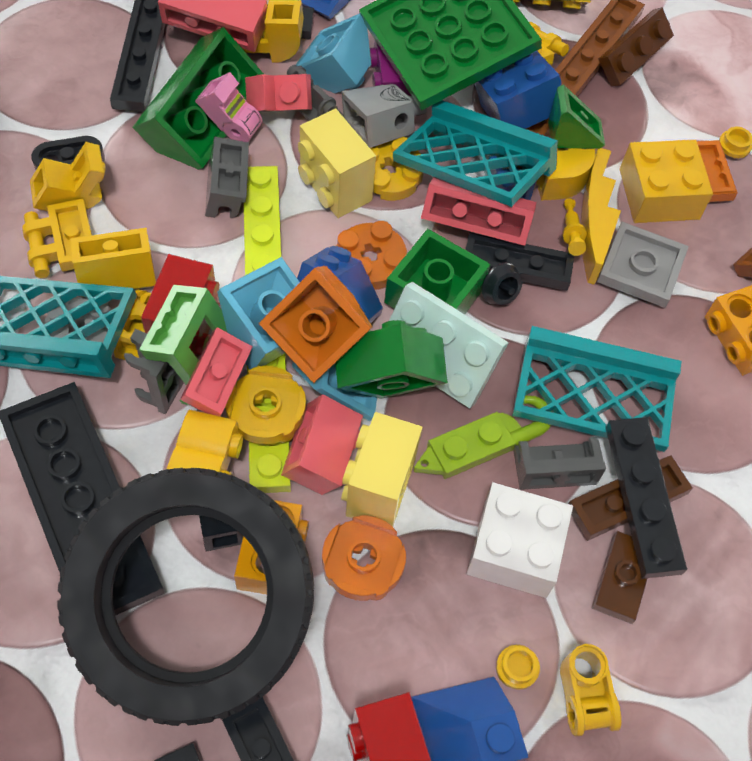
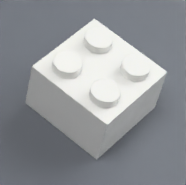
(520, 540)

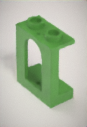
(177, 325)

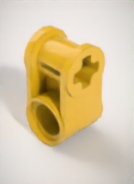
(589, 694)

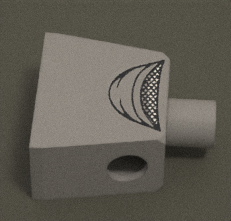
(380, 113)

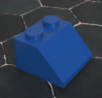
(350, 273)

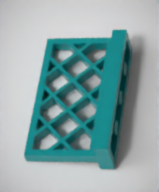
(482, 137)
(72, 352)
(595, 359)

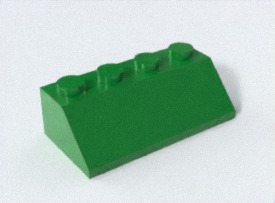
(173, 120)

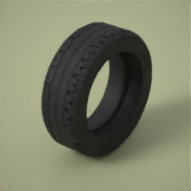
(90, 618)

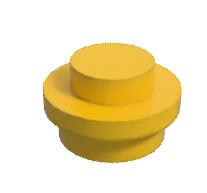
(736, 142)
(518, 667)

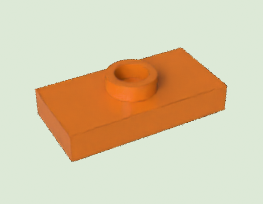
(717, 171)

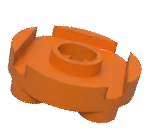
(377, 238)
(374, 579)

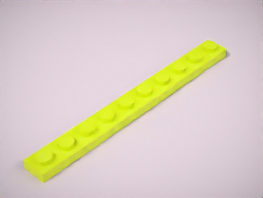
(261, 247)

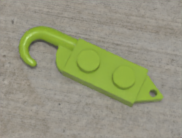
(478, 442)

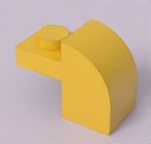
(282, 30)
(570, 174)
(64, 182)

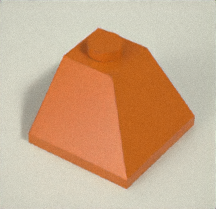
(317, 322)

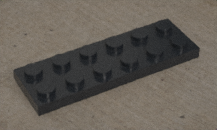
(68, 479)

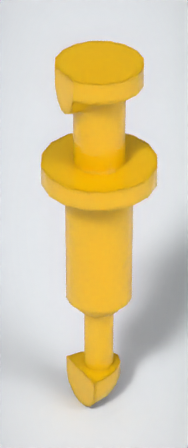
(574, 232)

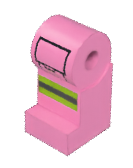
(229, 108)

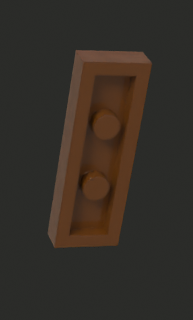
(636, 47)
(604, 507)

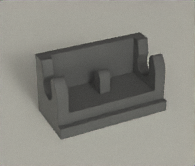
(227, 176)
(160, 377)
(559, 465)

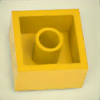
(665, 181)

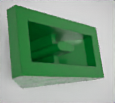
(574, 122)

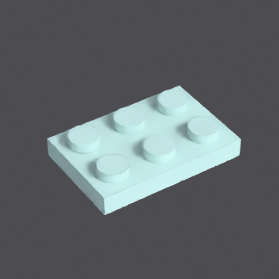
(468, 347)

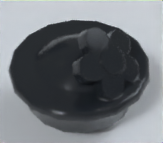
(502, 284)

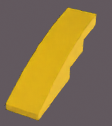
(597, 216)

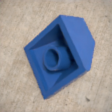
(470, 723)

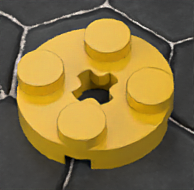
(398, 184)
(276, 424)

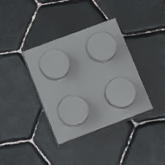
(643, 264)

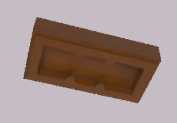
(621, 581)

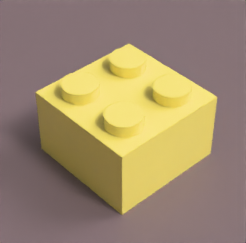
(336, 163)
(381, 468)

